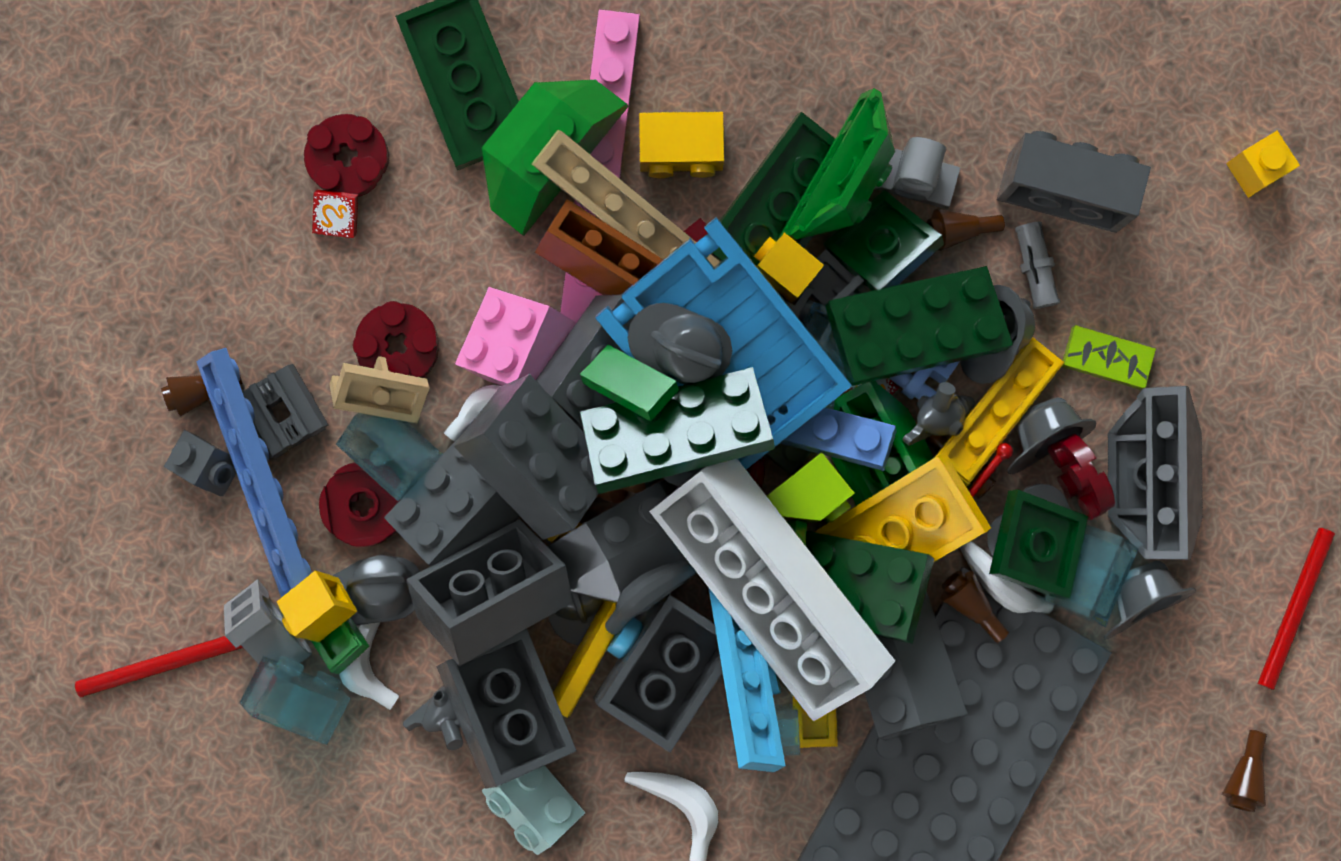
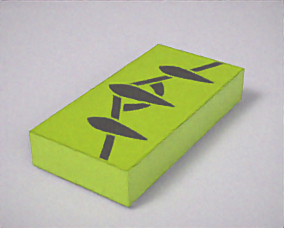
(1108, 357)

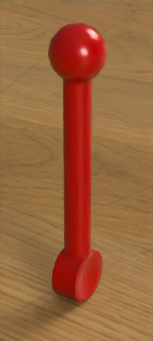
(1003, 451)

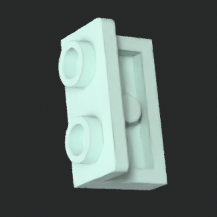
(535, 808)

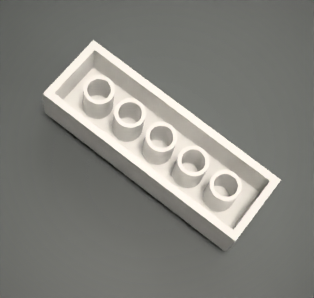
(773, 587)

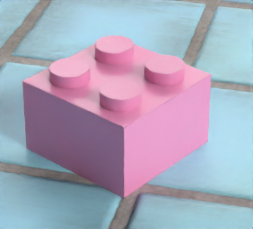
(512, 338)

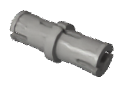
(1037, 265)

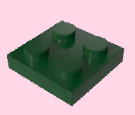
(885, 243)
(1038, 544)

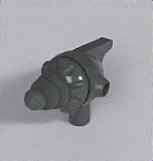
(940, 414)
(437, 716)

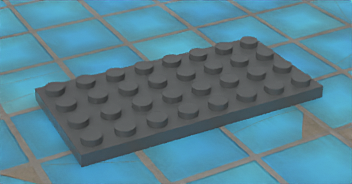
(967, 780)

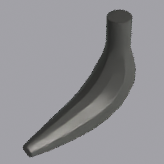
(648, 591)

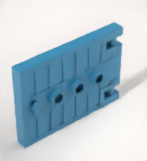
(762, 328)

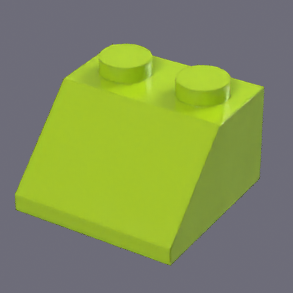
(813, 493)

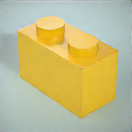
(681, 143)

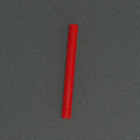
(1296, 608)
(154, 666)

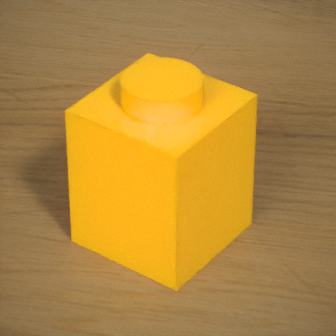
(1262, 164)
(787, 266)
(316, 607)

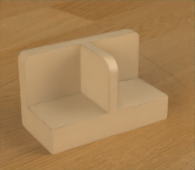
(379, 392)

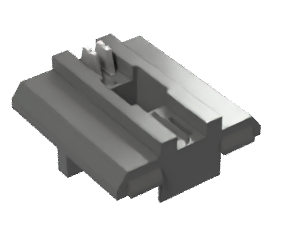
(305, 414)

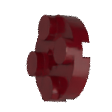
(326, 141)
(392, 320)
(1080, 476)
(348, 524)

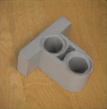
(922, 174)
(258, 626)

